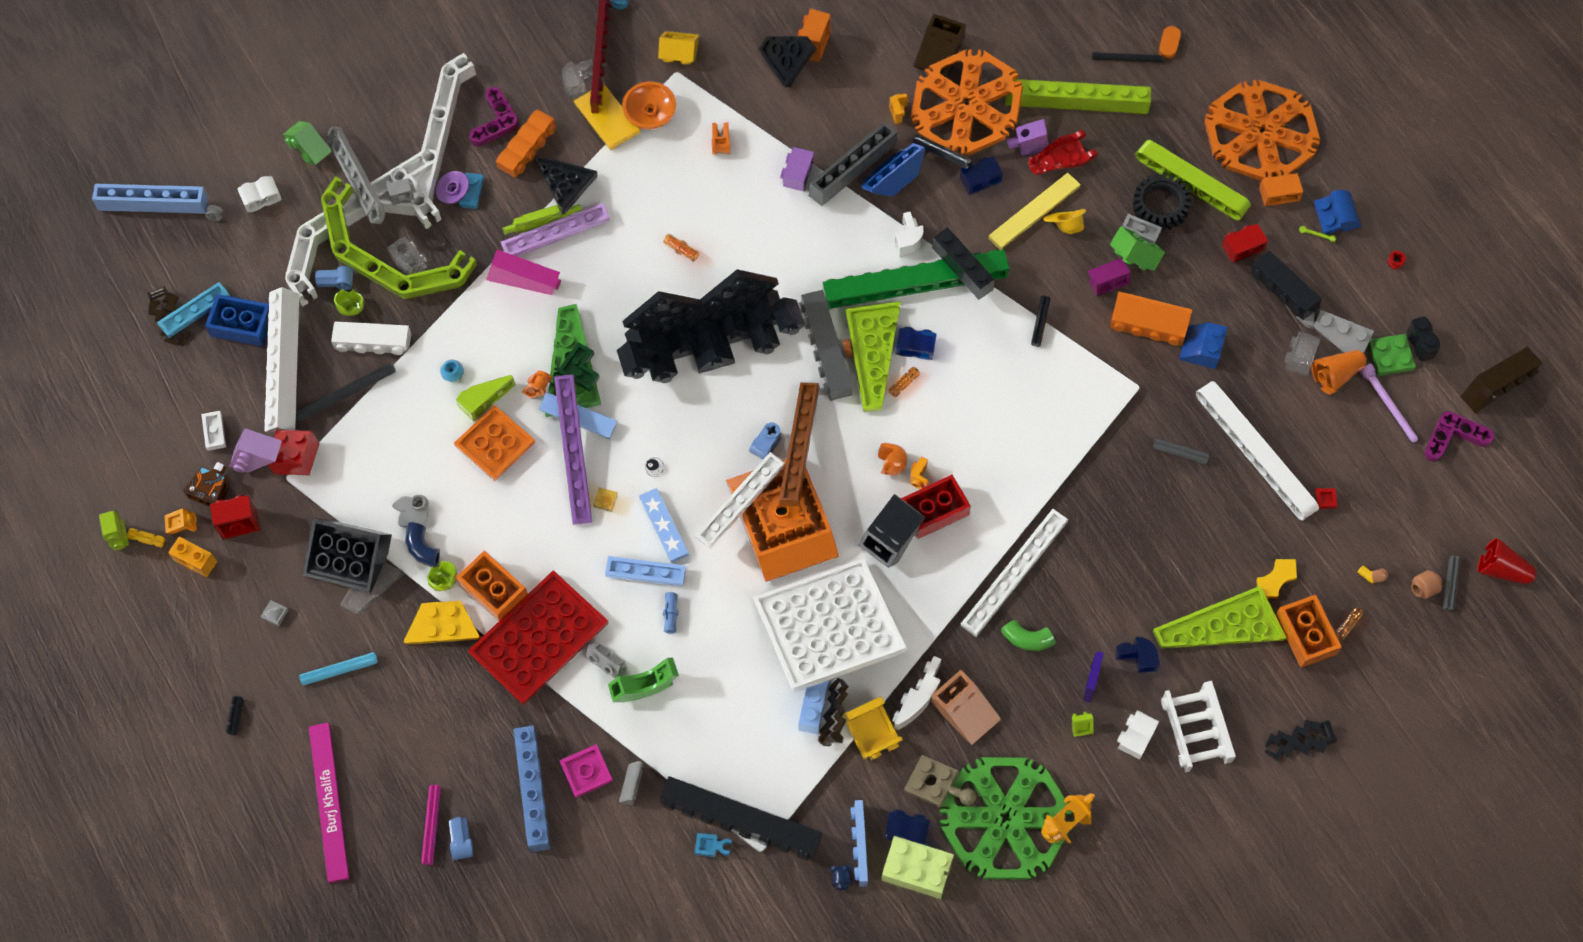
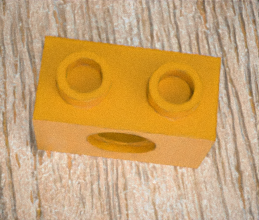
(192, 557)

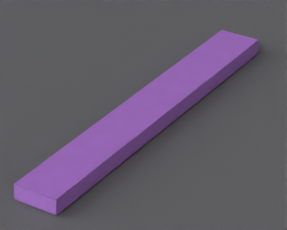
(573, 449)

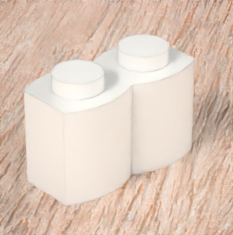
(259, 193)
(1137, 735)

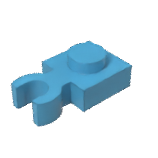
(708, 845)

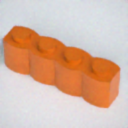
(525, 144)

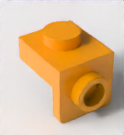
(917, 470)

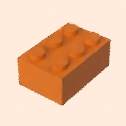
(491, 585)
(1308, 631)

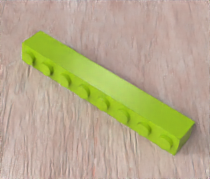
(1083, 96)

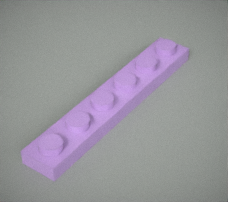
(556, 230)

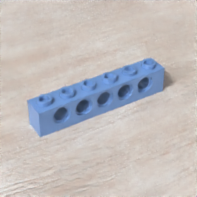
(532, 789)

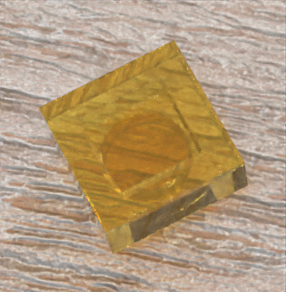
(605, 499)

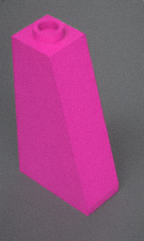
(522, 274)

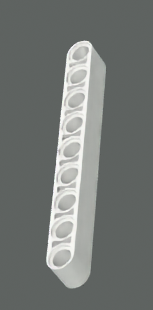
(1257, 450)

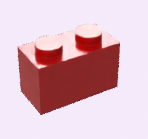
(1244, 243)

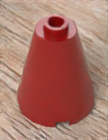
(1505, 564)

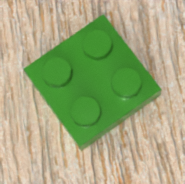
(1391, 355)

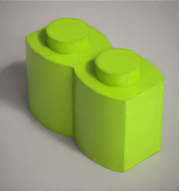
(113, 530)

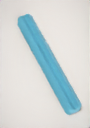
(338, 668)

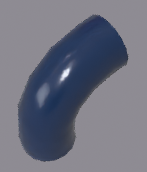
(418, 547)

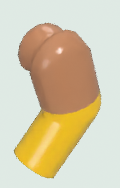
(1373, 576)

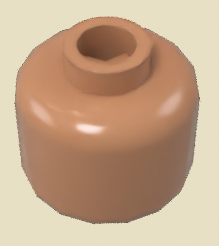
(1426, 584)

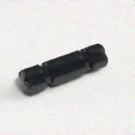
(234, 715)

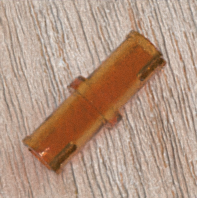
(681, 247)

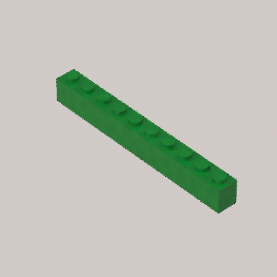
(905, 281)

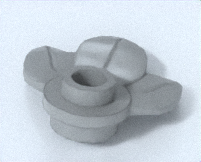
(409, 511)

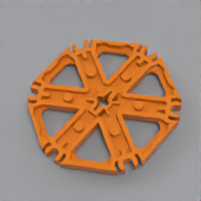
(978, 102)
(1250, 127)

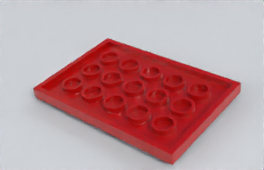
(538, 637)

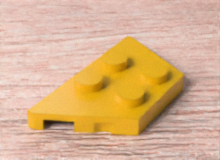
(441, 623)

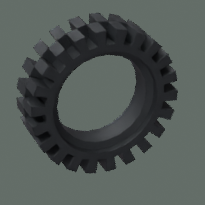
(1162, 183)

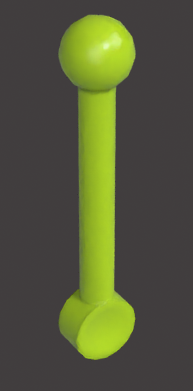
(1302, 229)

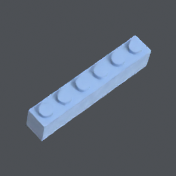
(150, 198)

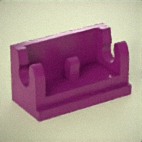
(1109, 277)

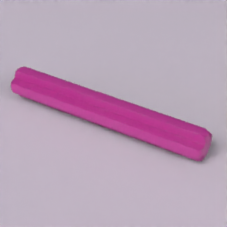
(431, 825)

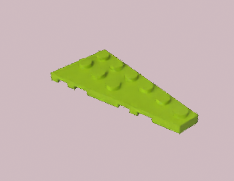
(872, 342)
(1231, 621)

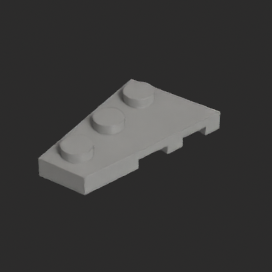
(1343, 333)

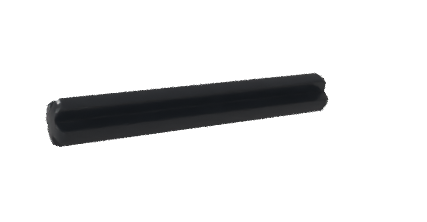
(942, 151)

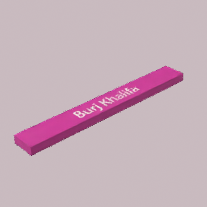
(329, 803)

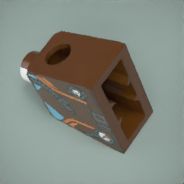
(208, 485)

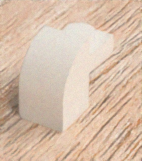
(911, 238)

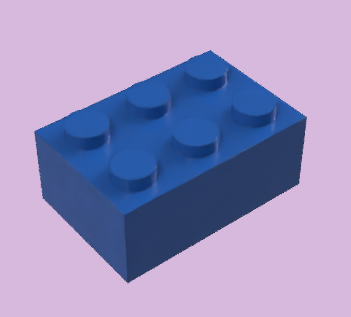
(238, 320)

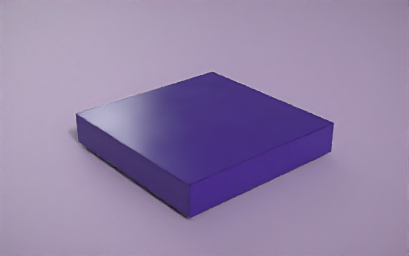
(1093, 676)

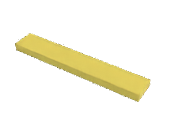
(1034, 211)

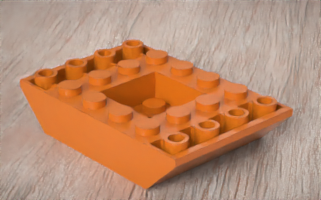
(789, 540)

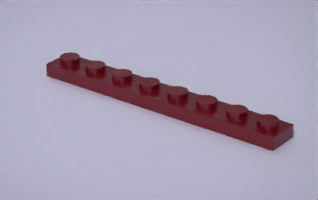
(599, 55)

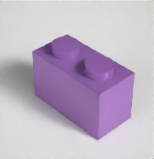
(798, 168)

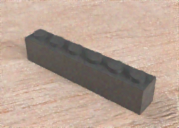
(852, 163)
(826, 345)

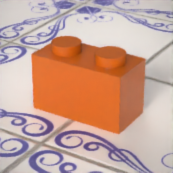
(1281, 189)

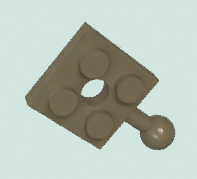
(938, 792)

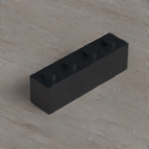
(963, 263)
(1286, 285)

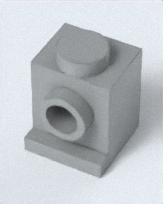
(401, 191)

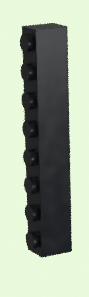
(740, 818)

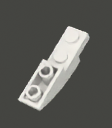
(916, 701)

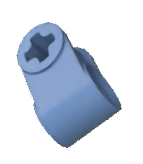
(766, 443)

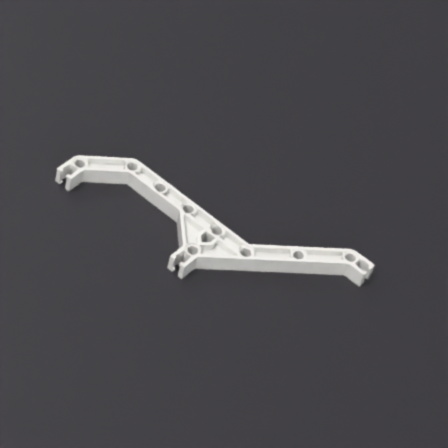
(416, 169)

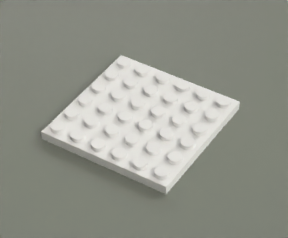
(829, 625)

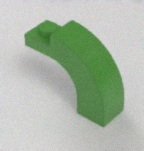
(645, 684)

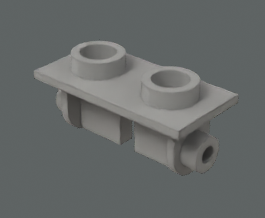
(598, 655)

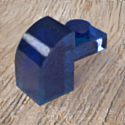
(1143, 652)

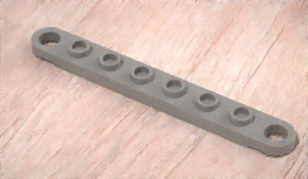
(356, 175)

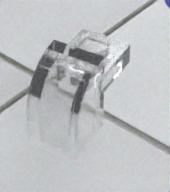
(573, 77)

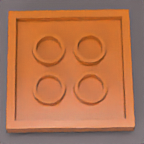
(494, 442)

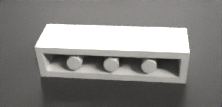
(371, 338)

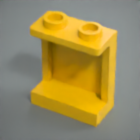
(872, 729)

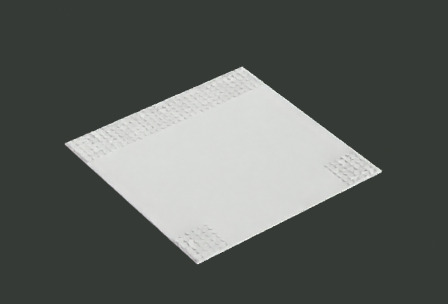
(984, 409)

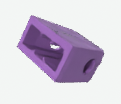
(1030, 138)

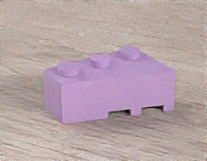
(254, 451)

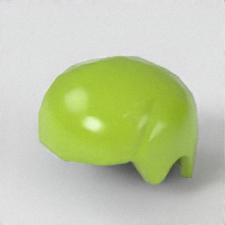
(349, 302)
(442, 577)

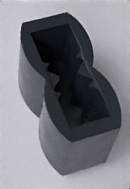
(1423, 338)

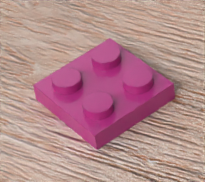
(586, 771)

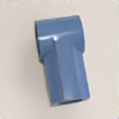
(340, 278)
(461, 844)

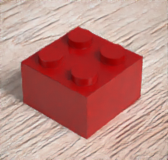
(295, 453)
(235, 517)

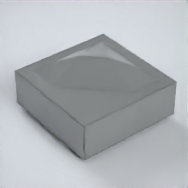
(274, 613)

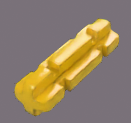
(145, 537)

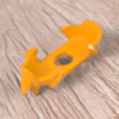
(1057, 828)

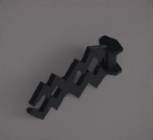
(1292, 740)

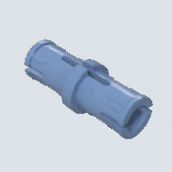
(670, 612)

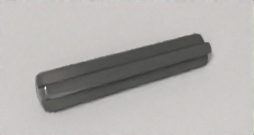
(1181, 451)
(1451, 583)

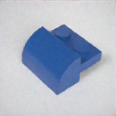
(1337, 212)

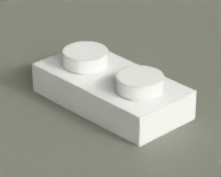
(213, 430)

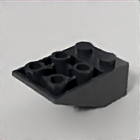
(891, 531)

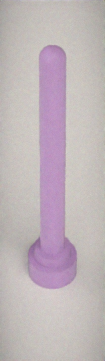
(1368, 373)

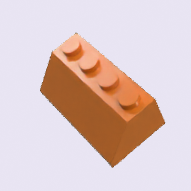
(1150, 319)

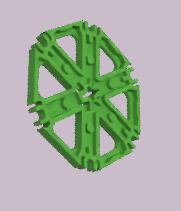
(985, 817)

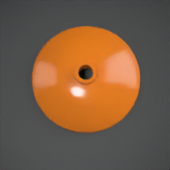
(646, 98)

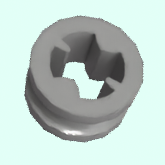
(214, 213)

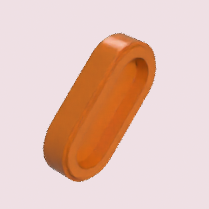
(1169, 42)

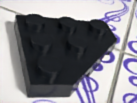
(787, 55)

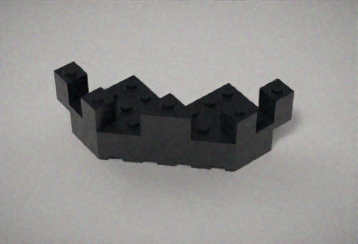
(682, 326)

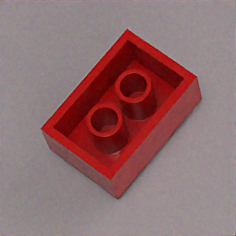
(940, 504)

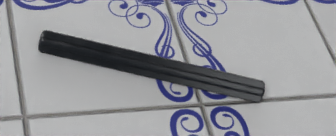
(344, 392)

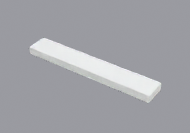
(739, 500)

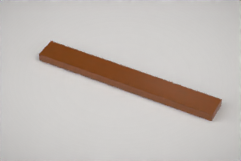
(799, 444)

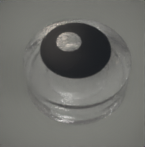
(654, 467)

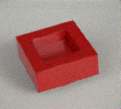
(1326, 498)

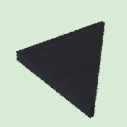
(565, 180)

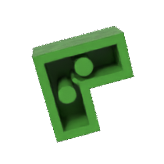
(308, 141)
(1136, 249)

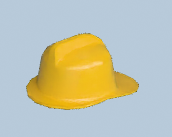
(1068, 222)

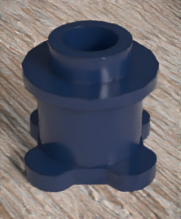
(841, 877)

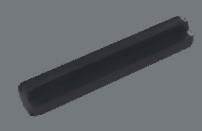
(1040, 321)

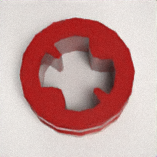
(1397, 254)

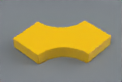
(1283, 572)

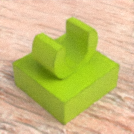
(1082, 724)

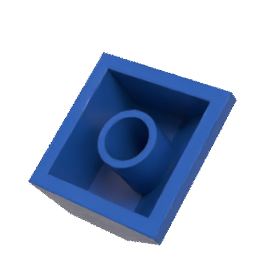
(1203, 344)

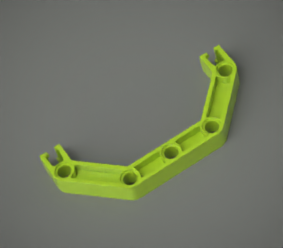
(386, 276)

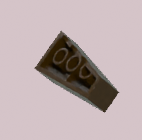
(1501, 379)

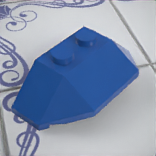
(895, 171)

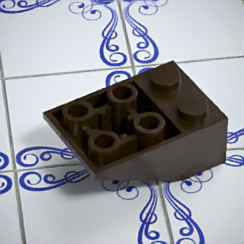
(939, 42)

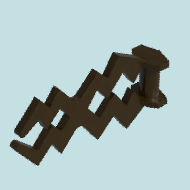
(171, 299)
(835, 737)

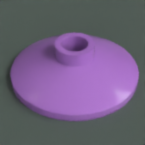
(452, 187)

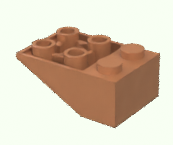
(965, 707)

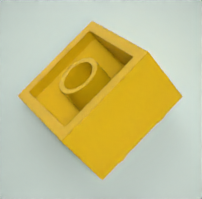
(678, 47)

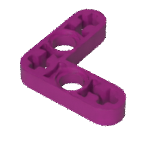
(502, 118)
(1449, 429)

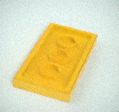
(610, 121)

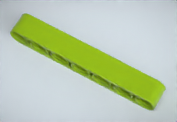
(1196, 181)

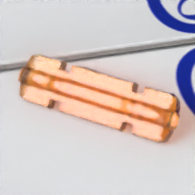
(904, 381)
(1349, 623)

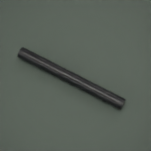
(1127, 57)

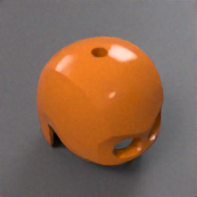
(894, 457)

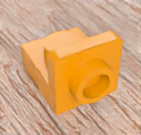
(897, 105)
(179, 521)

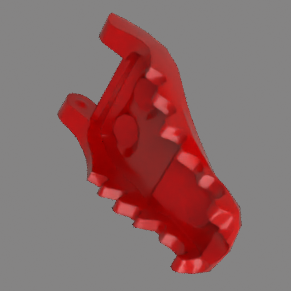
(1062, 153)

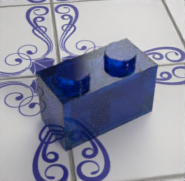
(981, 175)

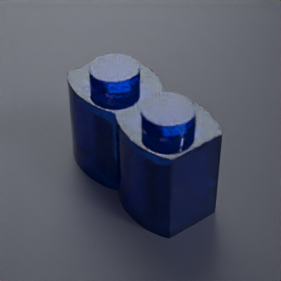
(916, 343)
(907, 827)

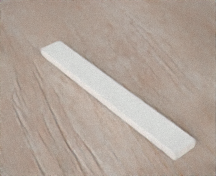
(1014, 573)

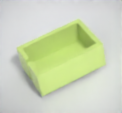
(917, 867)

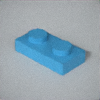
(473, 194)

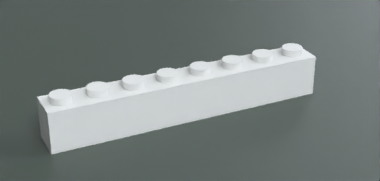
(281, 360)

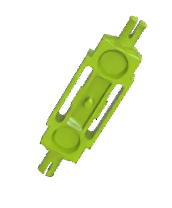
(538, 218)

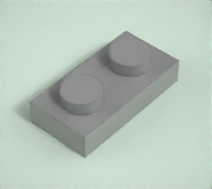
(1143, 228)

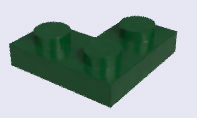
(576, 365)

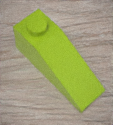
(482, 396)

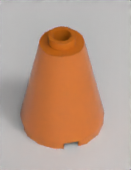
(1337, 369)

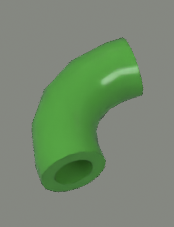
(1027, 639)

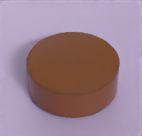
(847, 348)

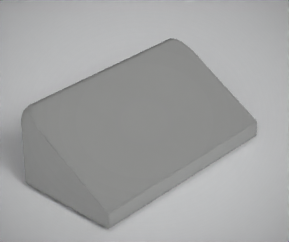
(631, 783)

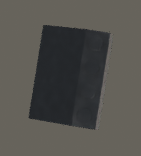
(345, 554)

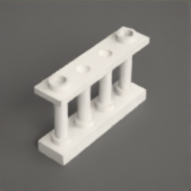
(1213, 713)

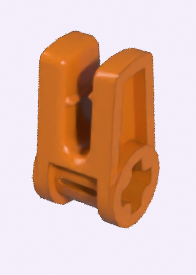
(720, 144)
(537, 384)

